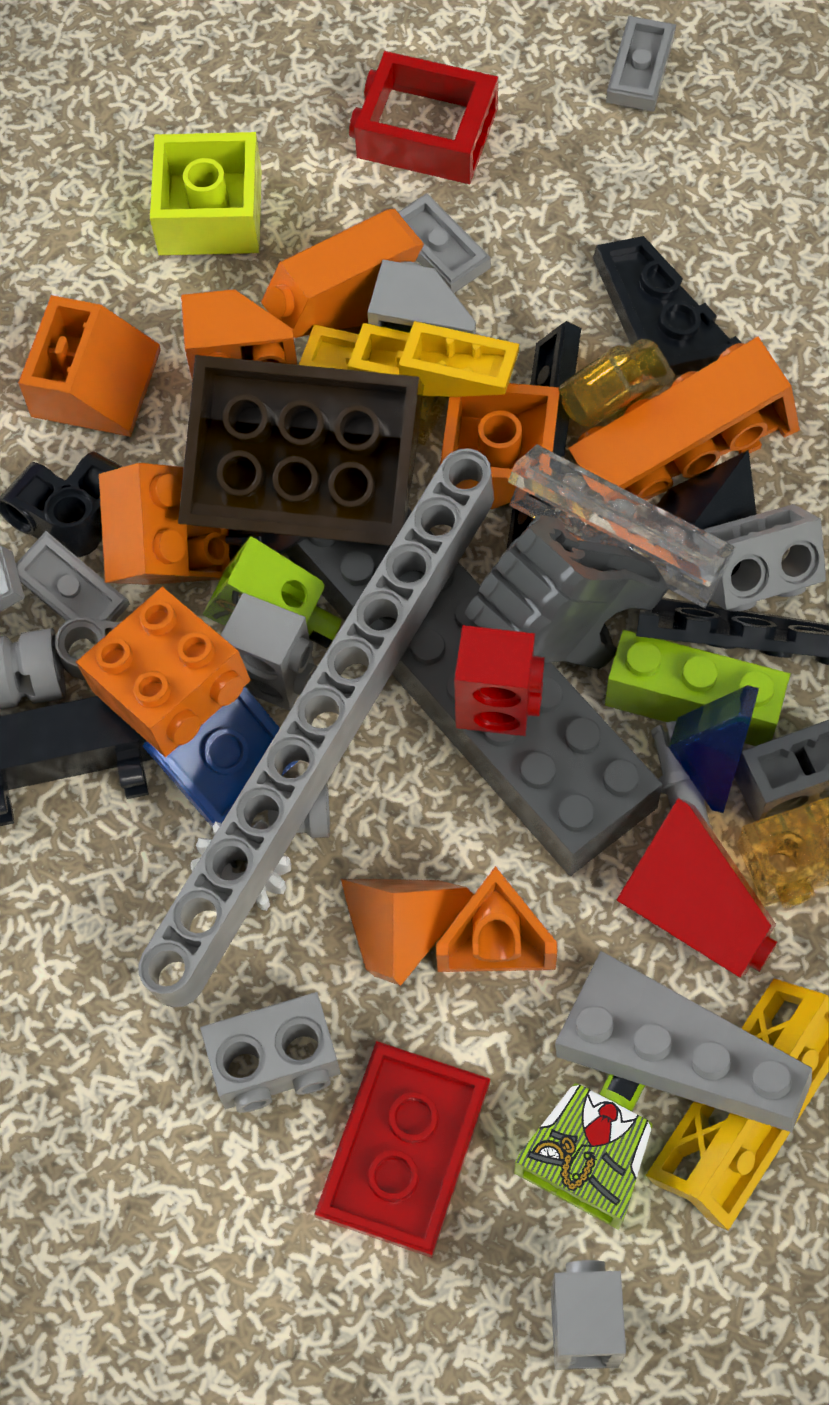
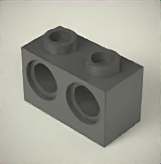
(785, 771)

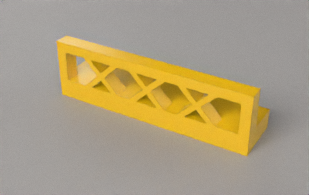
(741, 1149)

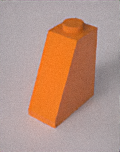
(337, 277)

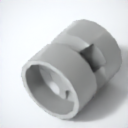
(30, 669)

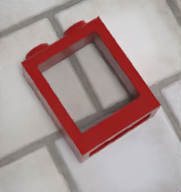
(417, 150)

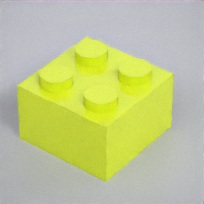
(206, 193)

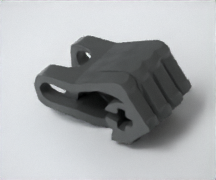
(564, 592)

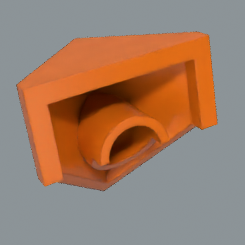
(400, 920)
(496, 933)

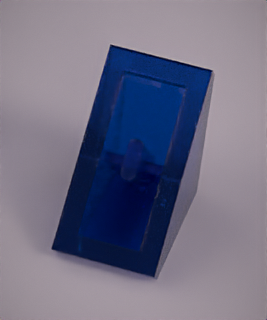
(711, 743)

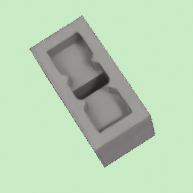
(760, 548)
(273, 649)
(267, 1036)
(587, 1317)

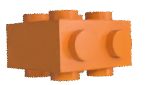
(164, 671)

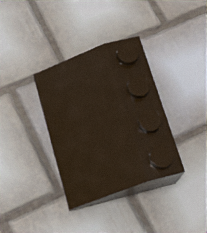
(300, 450)

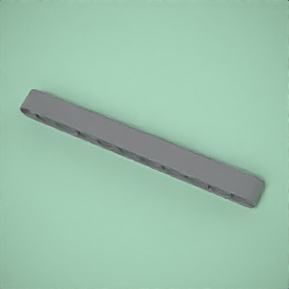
(319, 747)

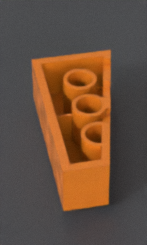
(692, 423)

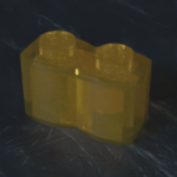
(615, 382)

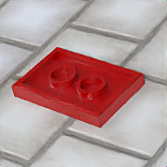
(403, 1149)

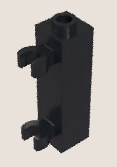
(67, 743)

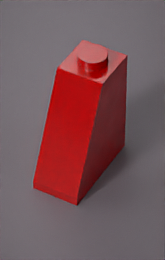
(699, 894)

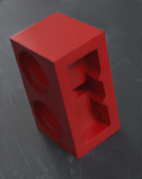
(497, 680)

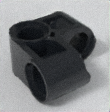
(46, 502)

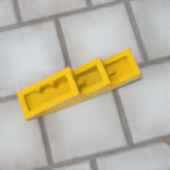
(444, 358)

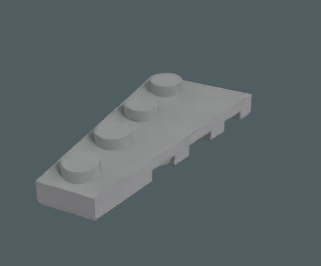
(670, 1043)

